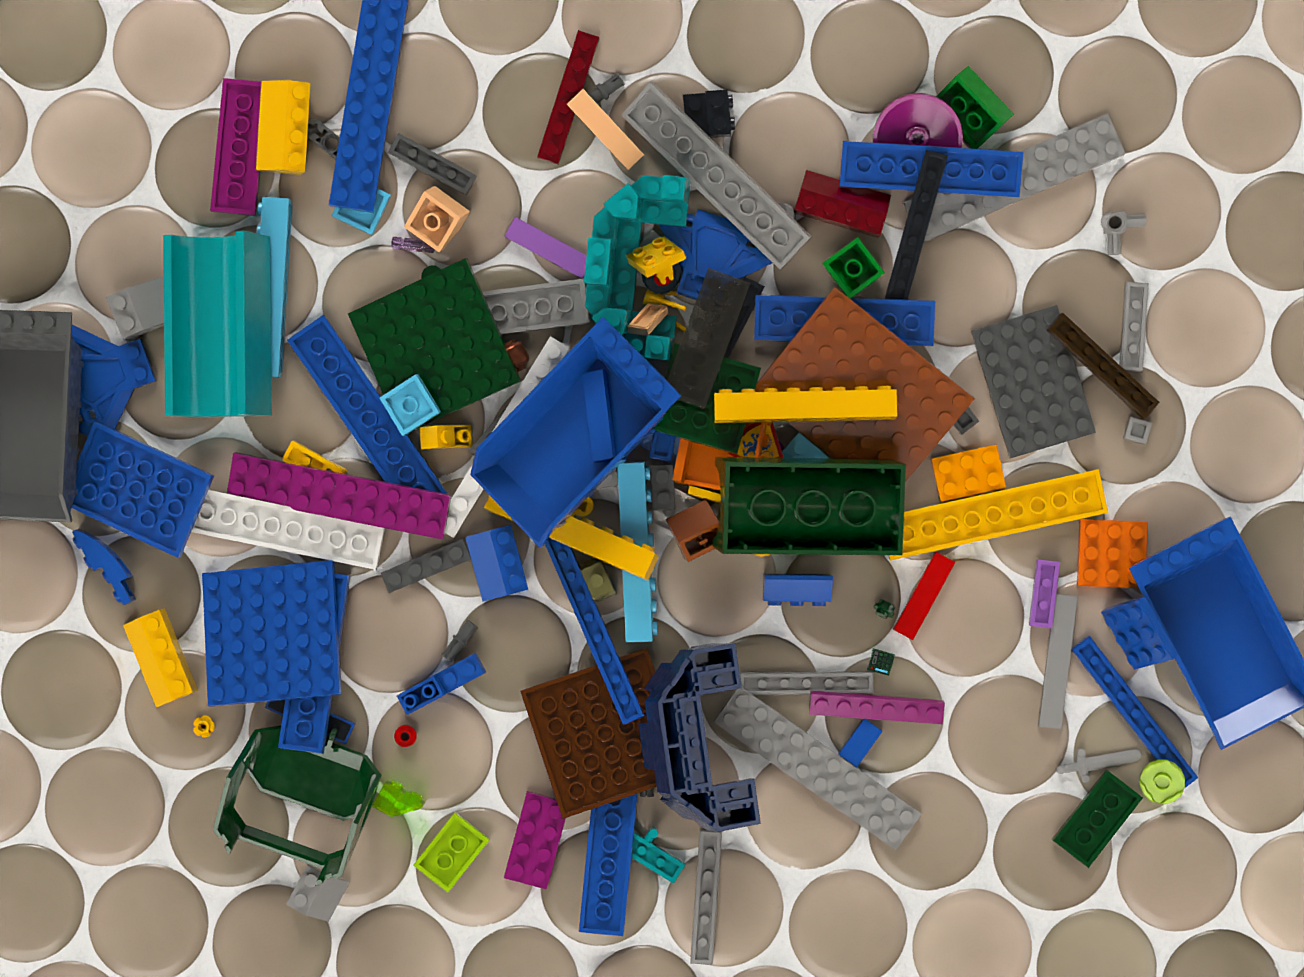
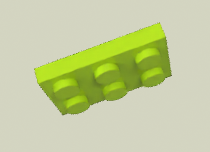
(451, 852)

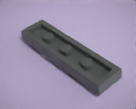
(432, 164)
(426, 565)

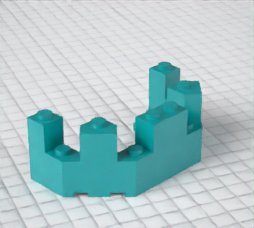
(615, 235)

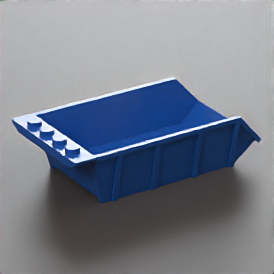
(541, 453)
(1224, 631)

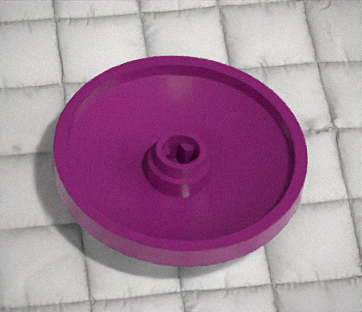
(918, 121)

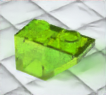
(396, 801)

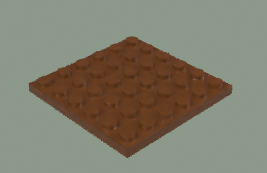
(583, 740)

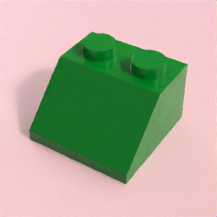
(853, 268)

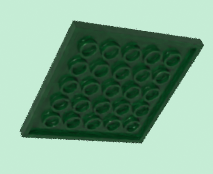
(442, 334)

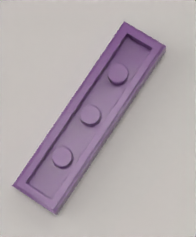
(547, 247)

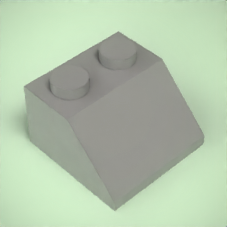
(317, 900)

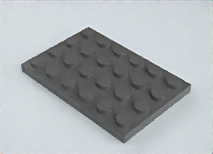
(1032, 383)

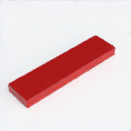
(924, 595)

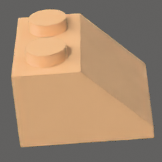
(436, 218)

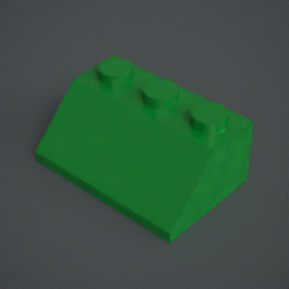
(976, 107)

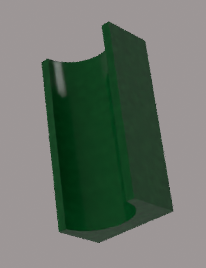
(810, 506)

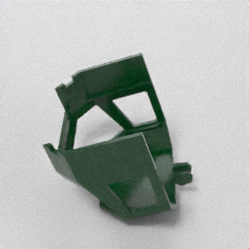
(332, 783)

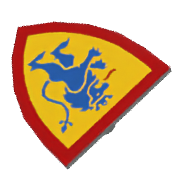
(749, 442)

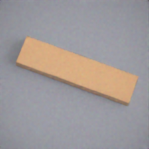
(605, 129)

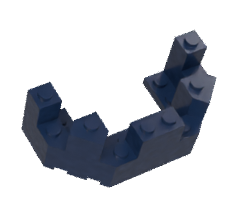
(677, 744)

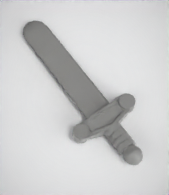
(1085, 764)

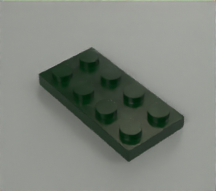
(1097, 818)

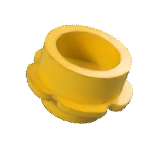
(198, 730)

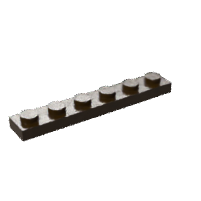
(1102, 366)

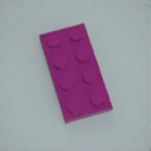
(535, 841)

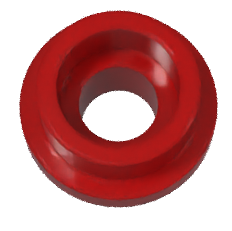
(412, 736)

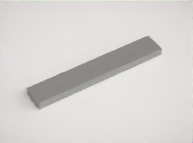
(1057, 662)
(804, 682)
(706, 897)

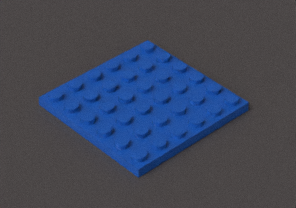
(271, 633)

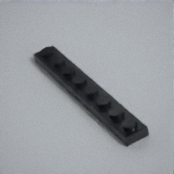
(916, 225)

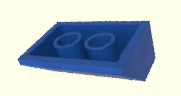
(496, 563)
(797, 589)

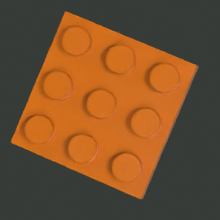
(1109, 551)

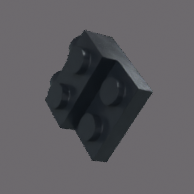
(711, 112)

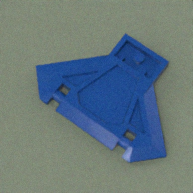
(715, 245)
(109, 377)

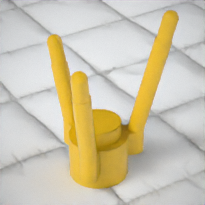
(659, 299)

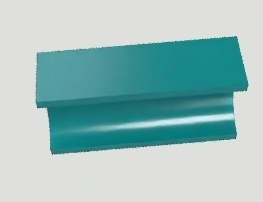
(217, 326)

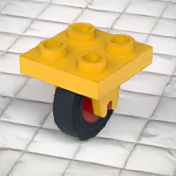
(658, 264)

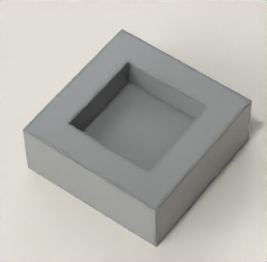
(1137, 430)

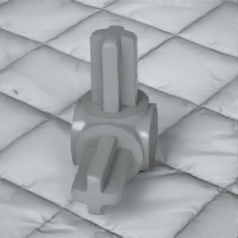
(1124, 221)

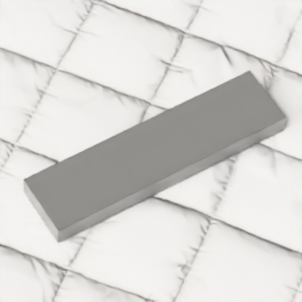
(1133, 326)

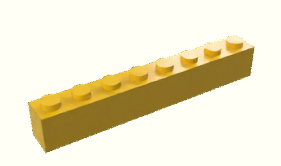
(805, 405)
(598, 543)

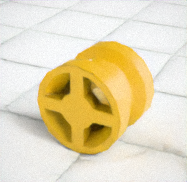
(585, 507)

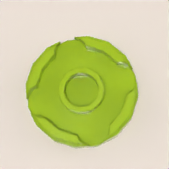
(1162, 781)

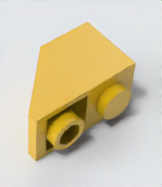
(445, 436)

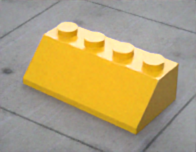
(283, 126)
(160, 657)

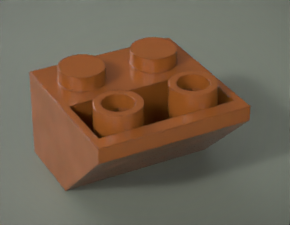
(694, 530)

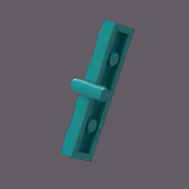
(654, 857)

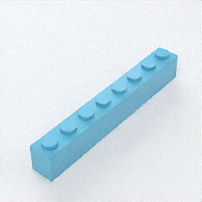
(276, 223)
(635, 524)

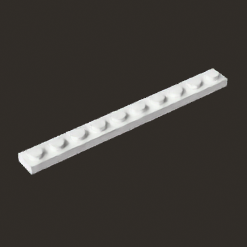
(469, 489)

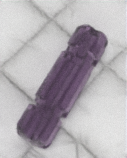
(411, 244)

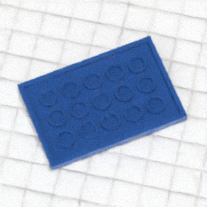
(139, 489)

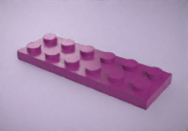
(235, 171)

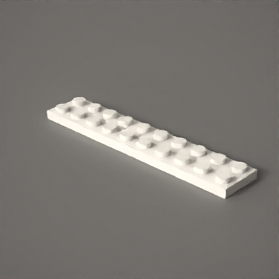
(289, 530)

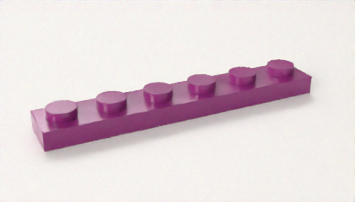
(876, 707)

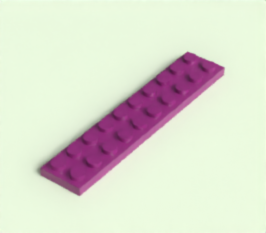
(340, 495)

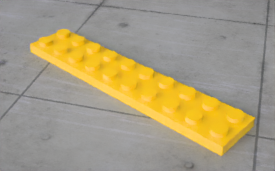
(1002, 513)

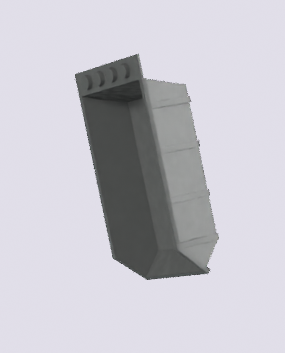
(38, 415)

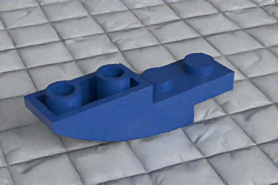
(99, 556)
(441, 683)

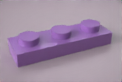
(1044, 593)

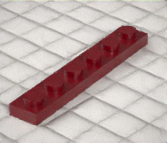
(572, 83)

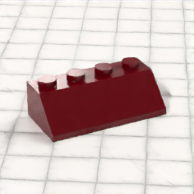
(841, 206)

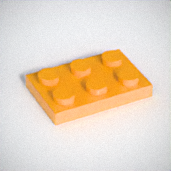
(968, 473)

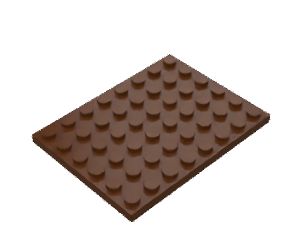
(852, 349)

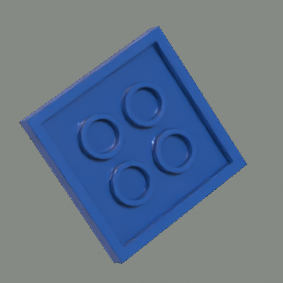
(1139, 633)

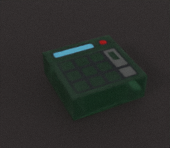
(880, 661)

